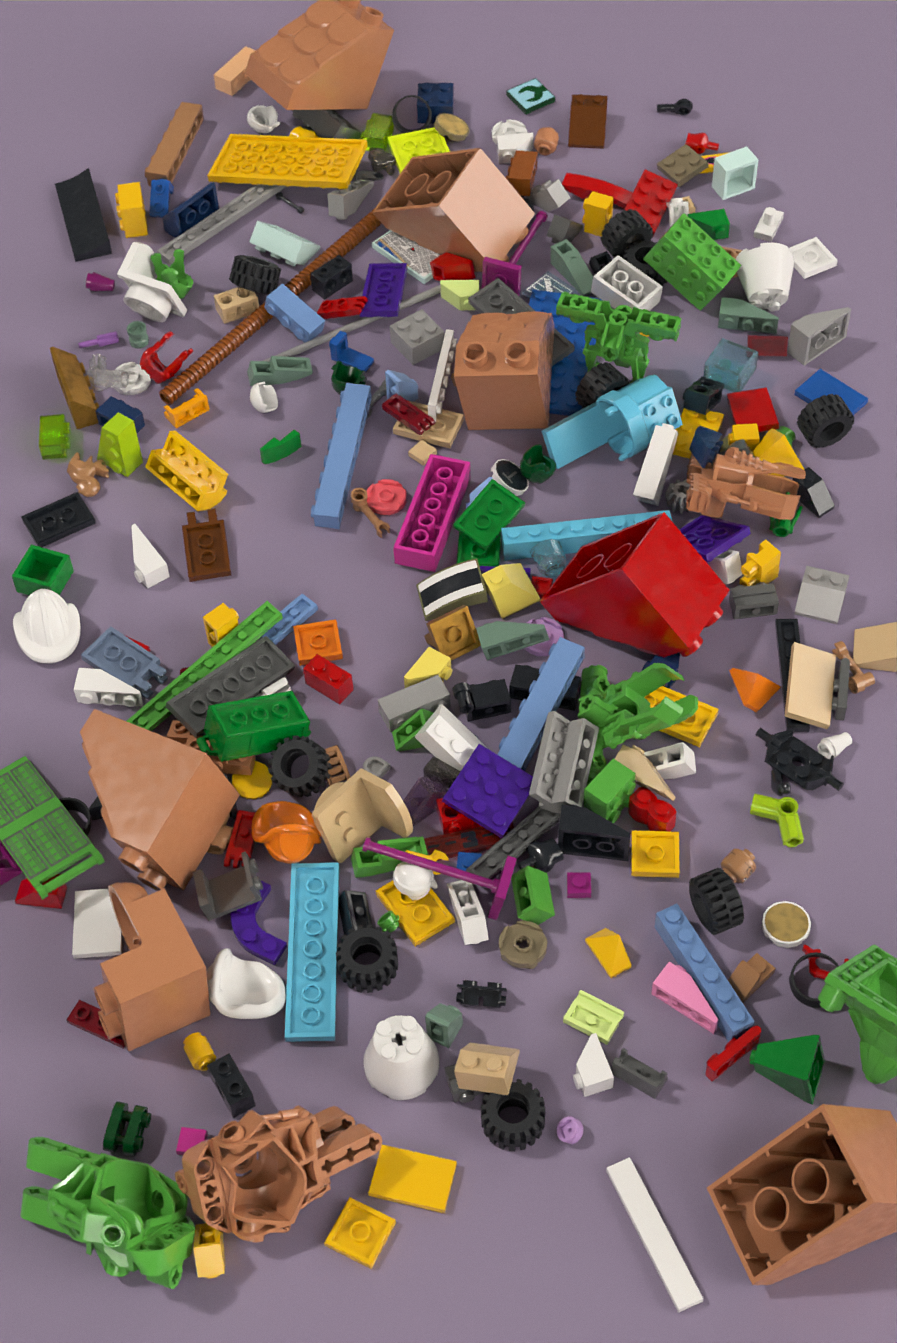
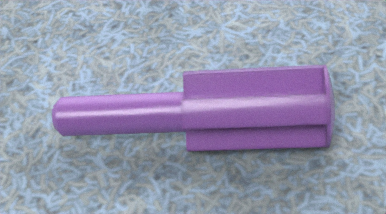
(102, 340)

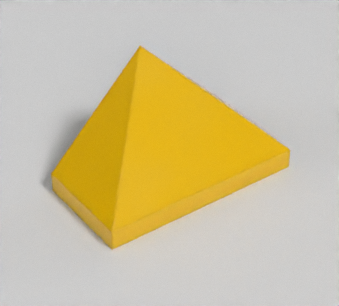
(609, 951)

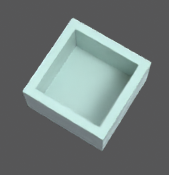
(734, 173)

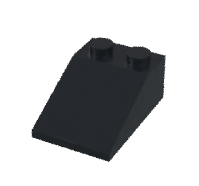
(591, 835)

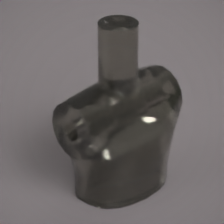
(382, 160)

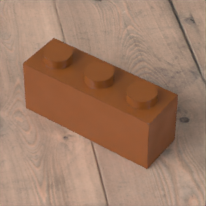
(523, 171)

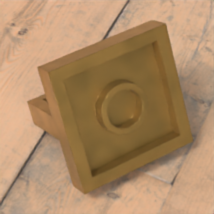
(453, 633)

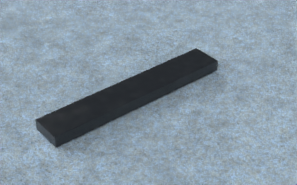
(786, 634)

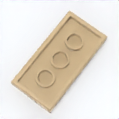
(810, 685)

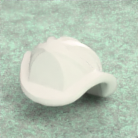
(47, 627)
(244, 987)

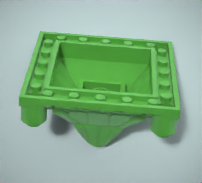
(870, 991)

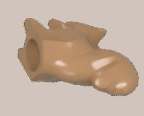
(84, 472)

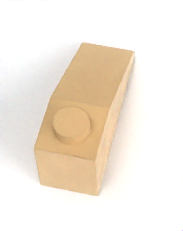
(646, 773)

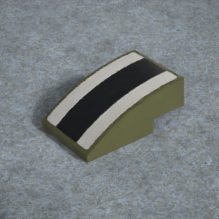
(452, 588)

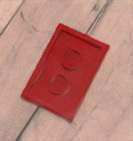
(753, 408)

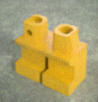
(761, 566)

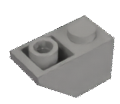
(549, 195)

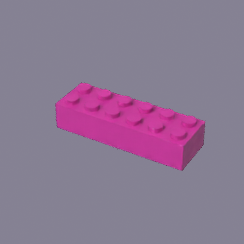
(432, 513)

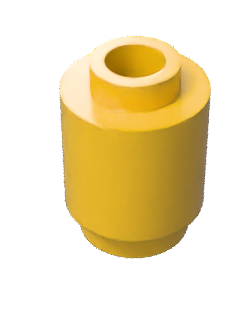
(198, 1051)

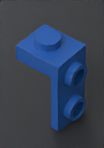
(159, 197)
(349, 357)

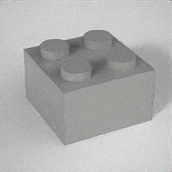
(417, 337)

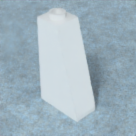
(656, 465)

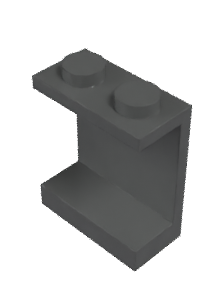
(228, 890)

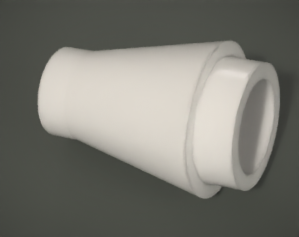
(834, 745)

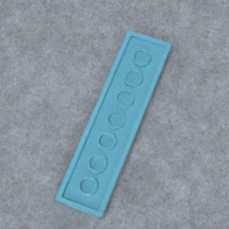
(312, 952)

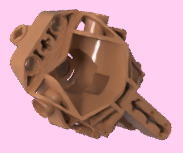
(291, 1171)

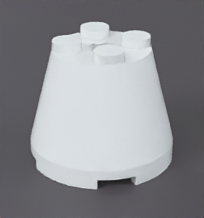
(766, 275)
(404, 1069)

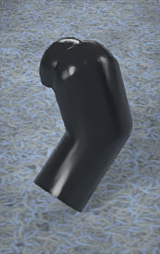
(777, 783)

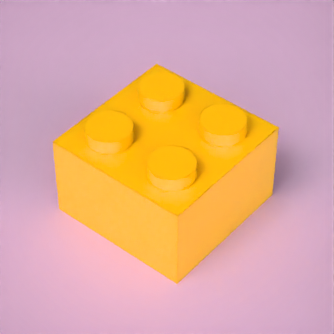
(131, 210)

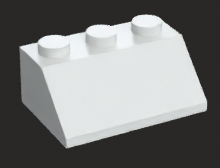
(448, 738)

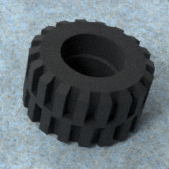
(625, 230)
(635, 255)
(254, 274)
(598, 382)
(825, 421)
(287, 754)
(716, 901)
(364, 941)
(519, 1133)

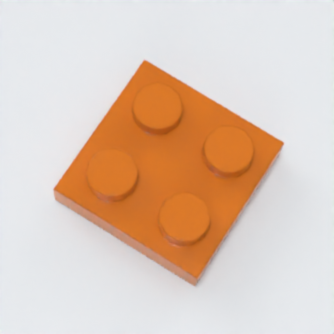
(319, 639)

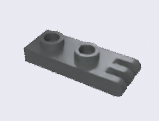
(840, 686)

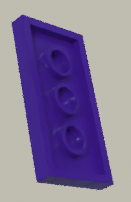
(384, 289)

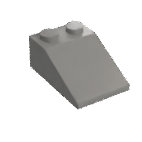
(817, 333)

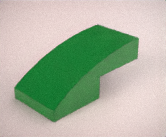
(277, 450)

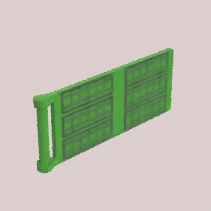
(40, 830)

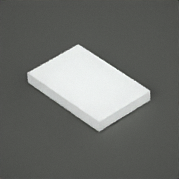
(95, 925)

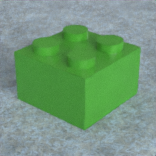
(610, 791)

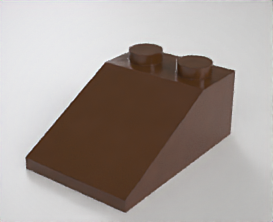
(588, 121)

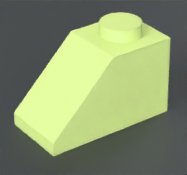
(458, 292)

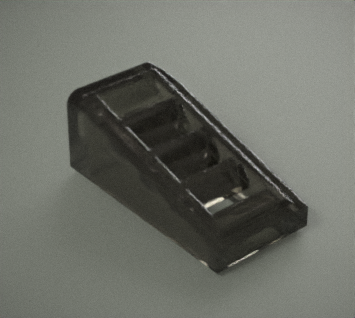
(442, 771)

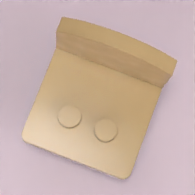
(356, 810)

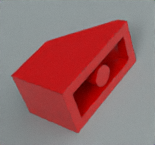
(28, 896)

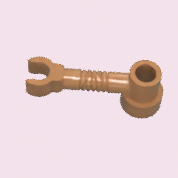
(359, 501)
(859, 680)

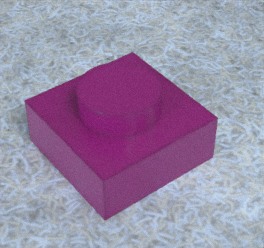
(578, 884)

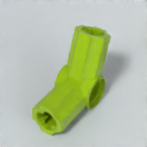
(788, 822)

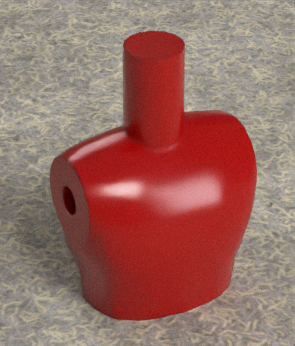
(699, 143)

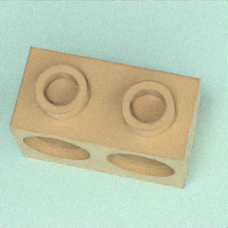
(235, 304)

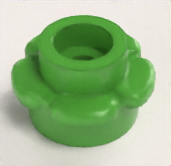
(388, 921)

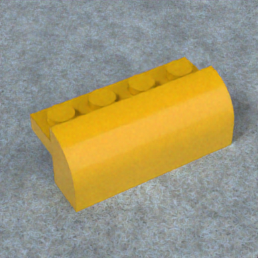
(188, 472)

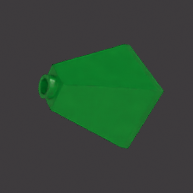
(791, 1064)

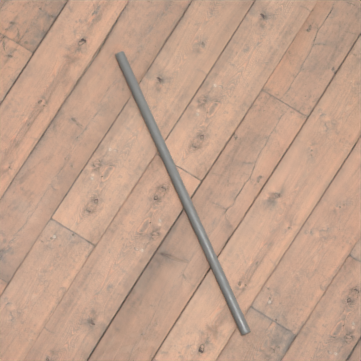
(356, 324)

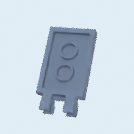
(125, 661)

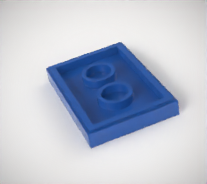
(823, 384)

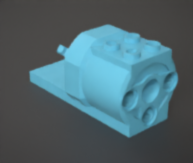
(619, 417)

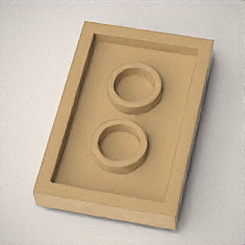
(440, 434)

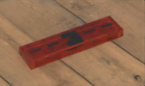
(467, 840)

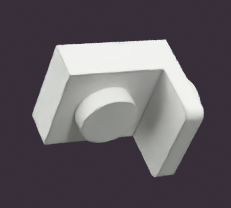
(676, 209)

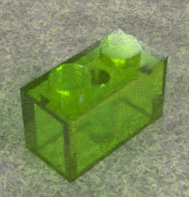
(377, 131)
(54, 436)

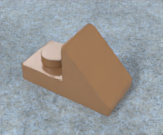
(750, 976)

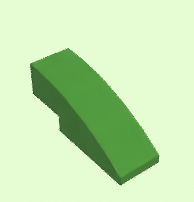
(372, 863)

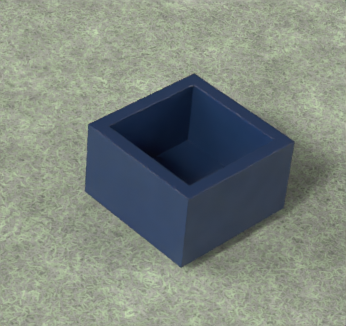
(439, 98)

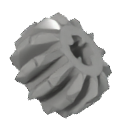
(676, 496)

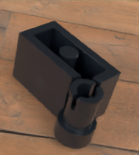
(483, 699)

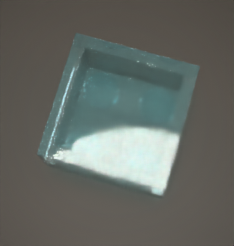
(731, 365)

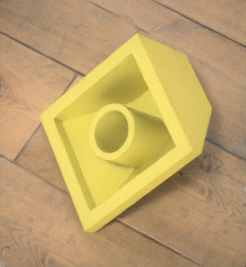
(509, 589)

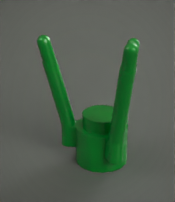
(784, 527)

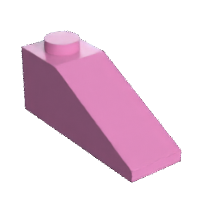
(680, 992)

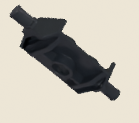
(785, 749)

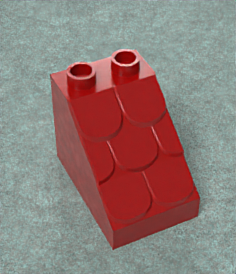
(640, 589)

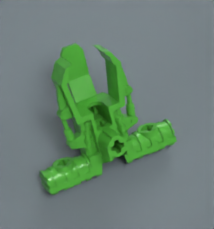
(618, 331)
(627, 712)

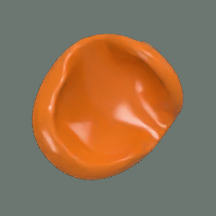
(285, 830)

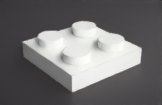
(812, 258)

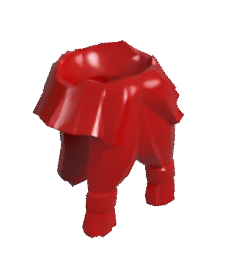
(155, 368)

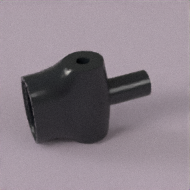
(543, 855)

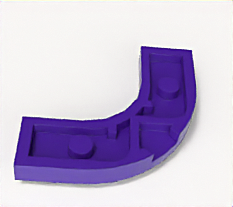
(251, 936)

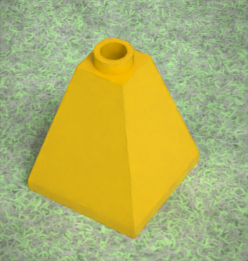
(775, 449)

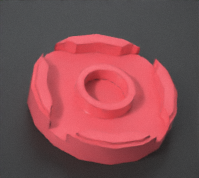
(386, 497)

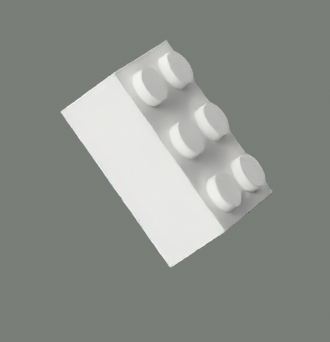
(626, 285)

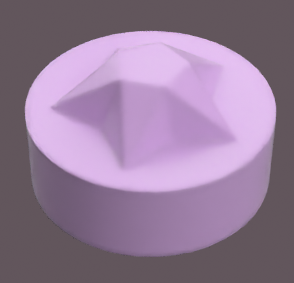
(569, 1130)

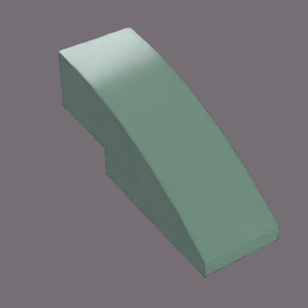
(279, 370)

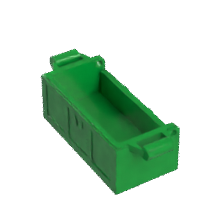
(252, 725)

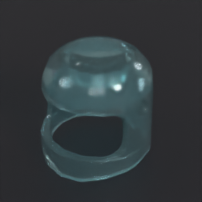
(549, 557)

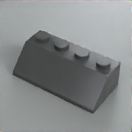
(327, 124)

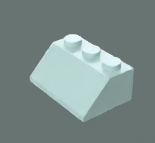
(282, 243)

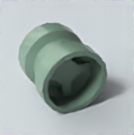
(137, 334)

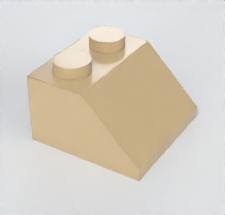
(486, 1068)

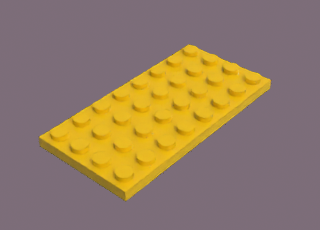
(288, 161)

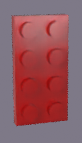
(651, 197)

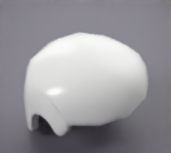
(263, 397)

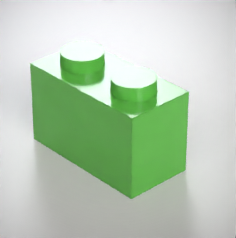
(532, 895)

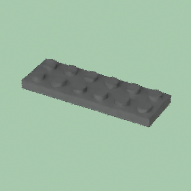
(501, 299)
(233, 681)

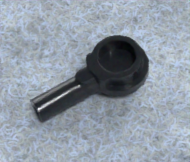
(681, 107)

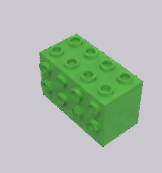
(692, 262)

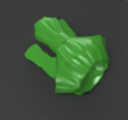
(173, 275)

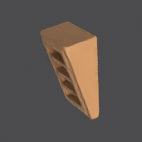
(336, 758)

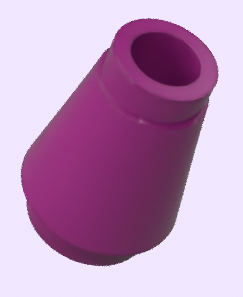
(98, 282)

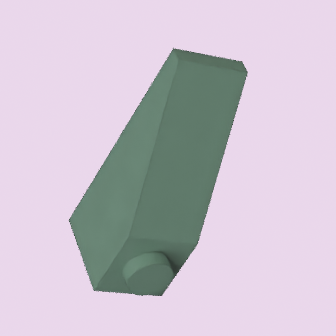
(506, 637)

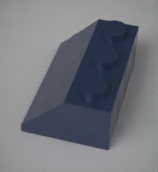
(191, 211)

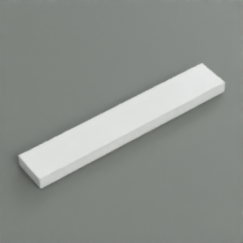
(654, 1235)

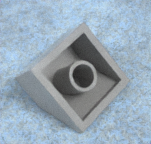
(821, 594)

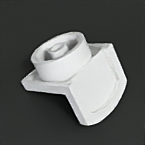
(145, 294)

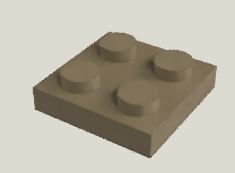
(682, 165)

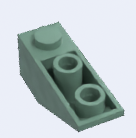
(572, 266)
(744, 316)

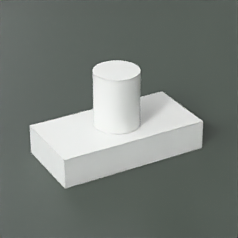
(768, 224)

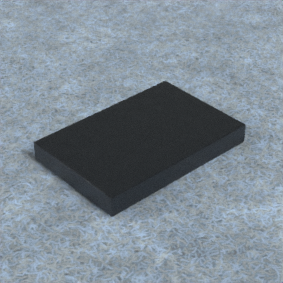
(58, 520)

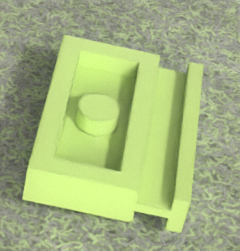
(593, 1016)

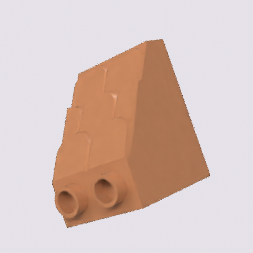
(324, 57)
(456, 206)
(505, 370)
(155, 798)
(812, 1192)

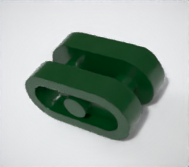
(133, 1140)

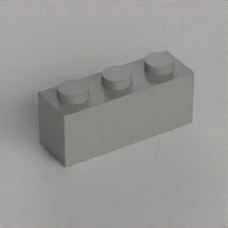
(405, 703)

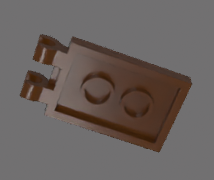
(206, 547)

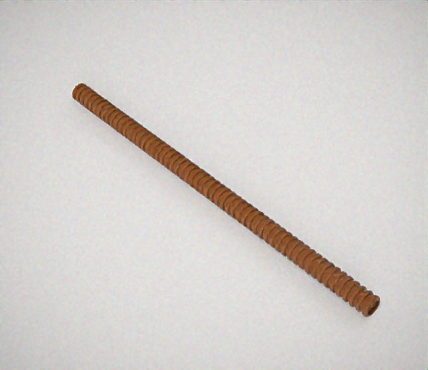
(260, 316)

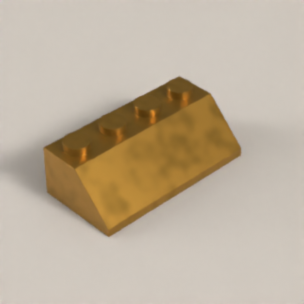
(75, 388)

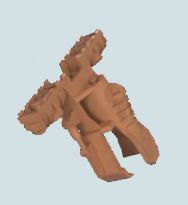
(743, 481)

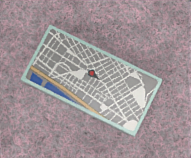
(403, 250)

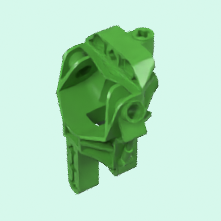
(112, 1206)

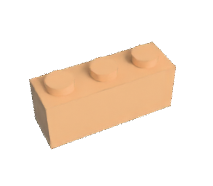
(232, 75)

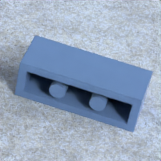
(294, 313)

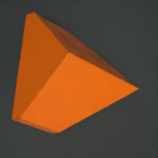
(753, 688)

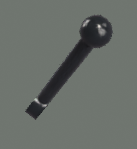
(279, 196)

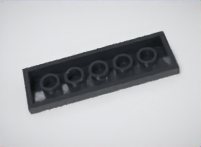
(83, 217)

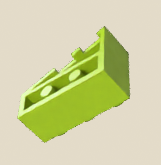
(120, 445)

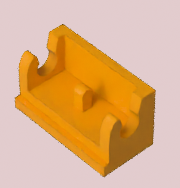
(187, 410)

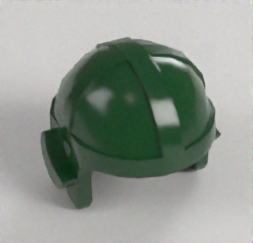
(346, 374)
(536, 466)

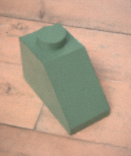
(443, 1024)

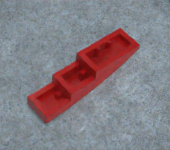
(584, 185)

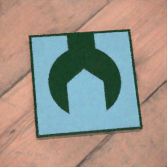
(530, 96)

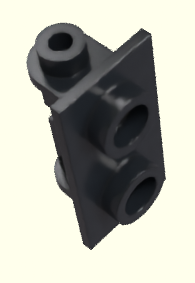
(471, 992)

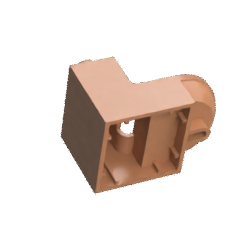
(160, 978)

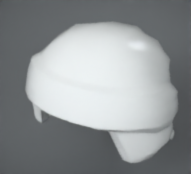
(263, 119)
(413, 880)

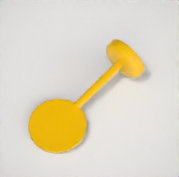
(253, 785)

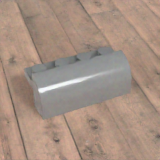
(563, 762)

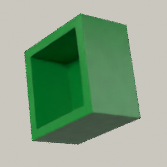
(42, 570)

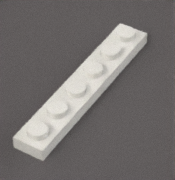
(441, 378)

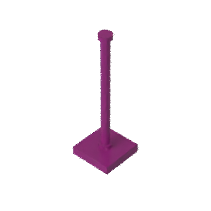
(508, 271)
(497, 886)

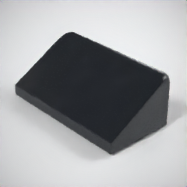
(354, 910)

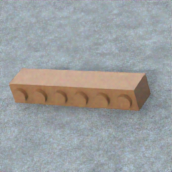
(175, 143)

